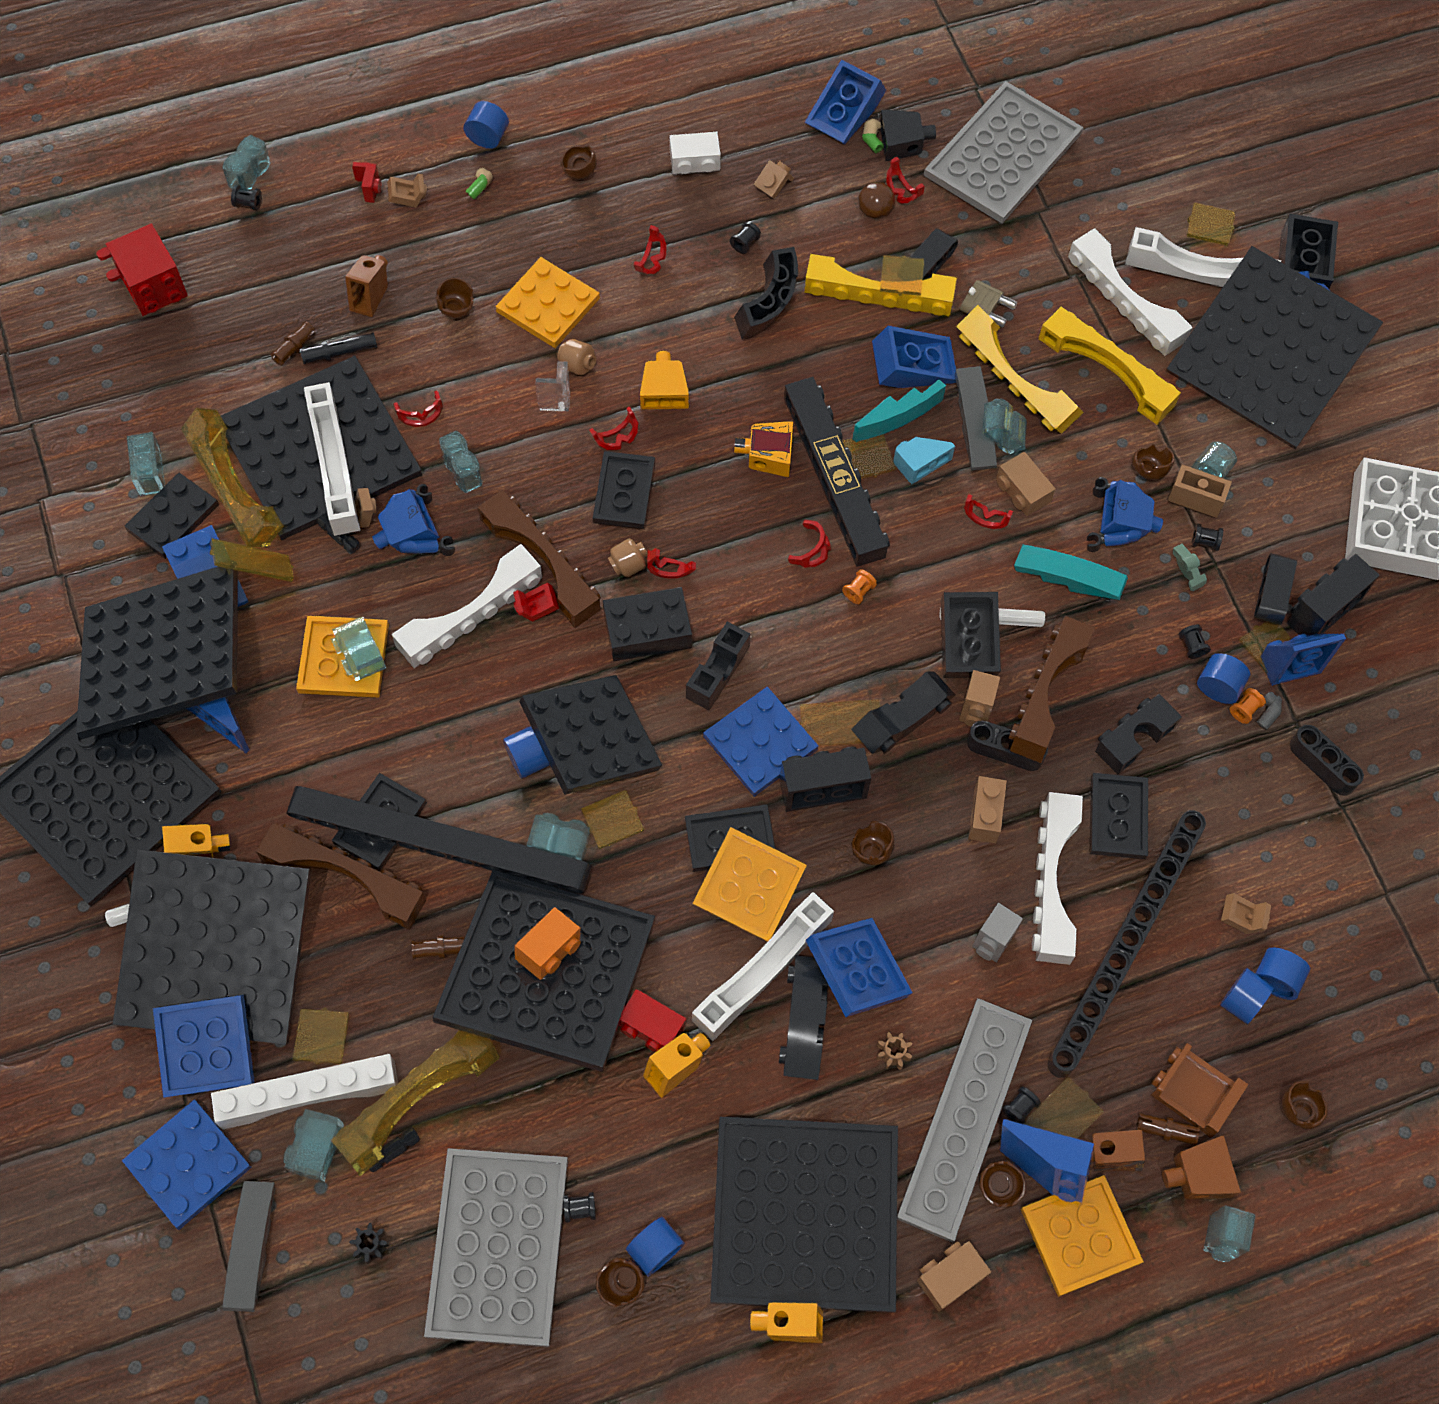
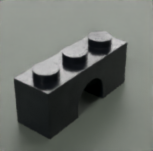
(725, 657)
(1153, 718)

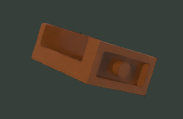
(1197, 1091)

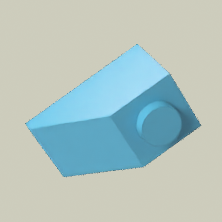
(921, 457)

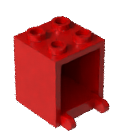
(144, 269)

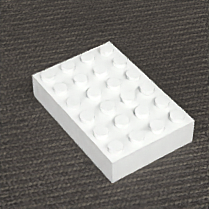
(1395, 518)

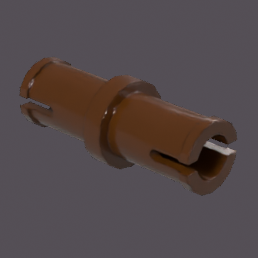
(293, 343)
(436, 947)
(1168, 1129)

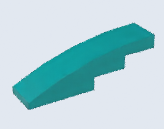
(894, 414)
(1076, 573)

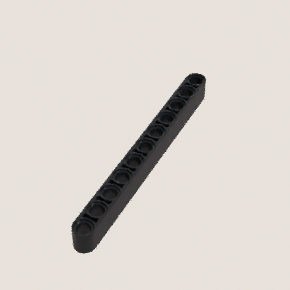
(438, 839)
(1119, 950)

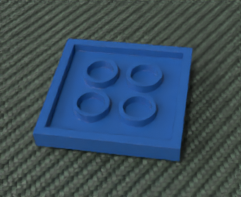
(758, 739)
(858, 967)
(203, 1046)
(186, 1164)

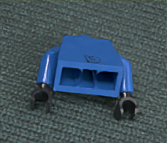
(1125, 514)
(409, 525)

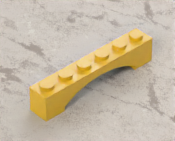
(831, 280)
(1070, 334)
(1055, 407)

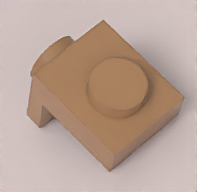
(773, 178)
(406, 191)
(365, 507)
(1245, 914)

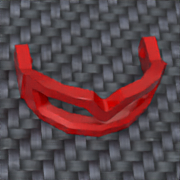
(895, 170)
(654, 236)
(424, 421)
(620, 437)
(992, 525)
(823, 545)
(683, 570)

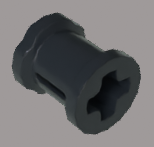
(246, 197)
(745, 237)
(1207, 537)
(1194, 641)
(1021, 1105)
(579, 1207)

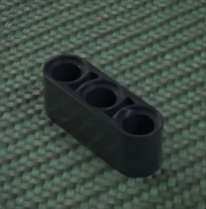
(935, 252)
(1275, 589)
(992, 746)
(1320, 747)

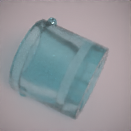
(1216, 459)

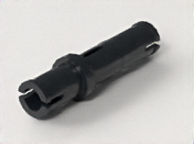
(338, 348)

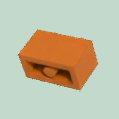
(548, 943)

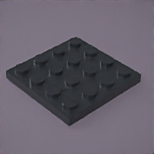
(590, 734)

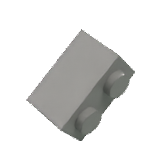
(997, 933)

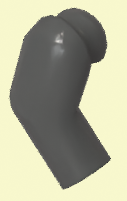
(1272, 712)

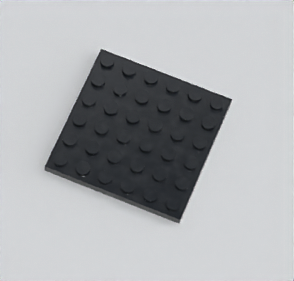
(1274, 347)
(280, 452)
(158, 651)
(101, 800)
(210, 934)
(565, 1012)
(805, 1214)

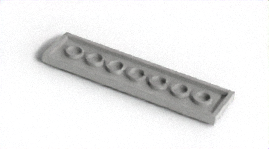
(964, 1120)

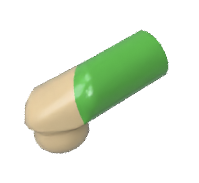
(869, 135)
(483, 180)

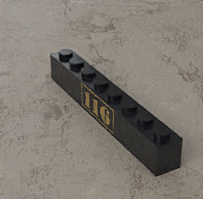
(835, 472)

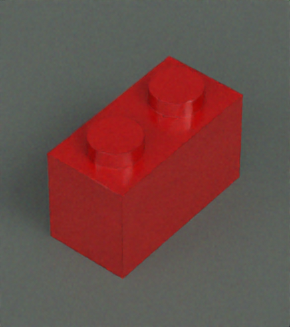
(650, 1021)

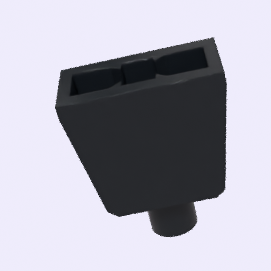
(903, 133)

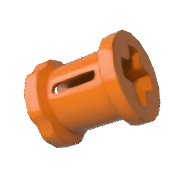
(859, 586)
(1247, 705)

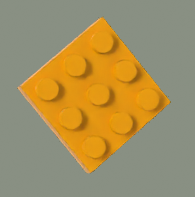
(547, 302)
(322, 667)
(749, 884)
(1081, 1239)

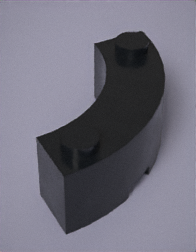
(780, 281)
(891, 723)
(807, 1012)

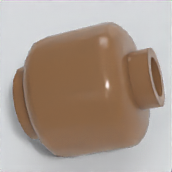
(578, 355)
(628, 557)

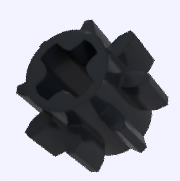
(377, 1241)

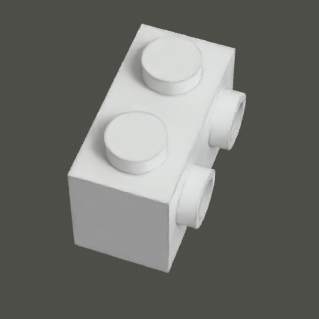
(694, 153)

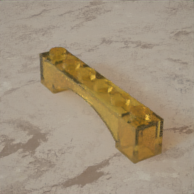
(207, 438)
(365, 1136)

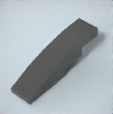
(971, 403)
(248, 1247)

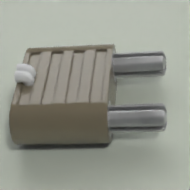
(988, 299)

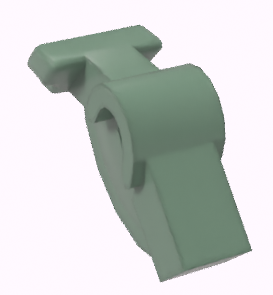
(1189, 567)

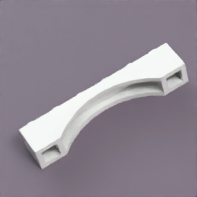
(1156, 253)
(1160, 325)
(332, 459)
(425, 637)
(1055, 933)
(740, 990)
(259, 1100)

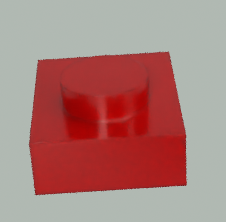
(369, 176)
(536, 602)

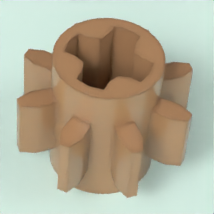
(886, 1047)

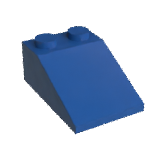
(846, 102)
(913, 358)
(193, 555)
(1300, 656)
(221, 718)
(1050, 1158)

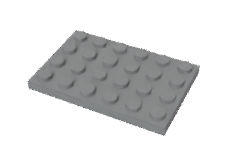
(1003, 152)
(497, 1248)

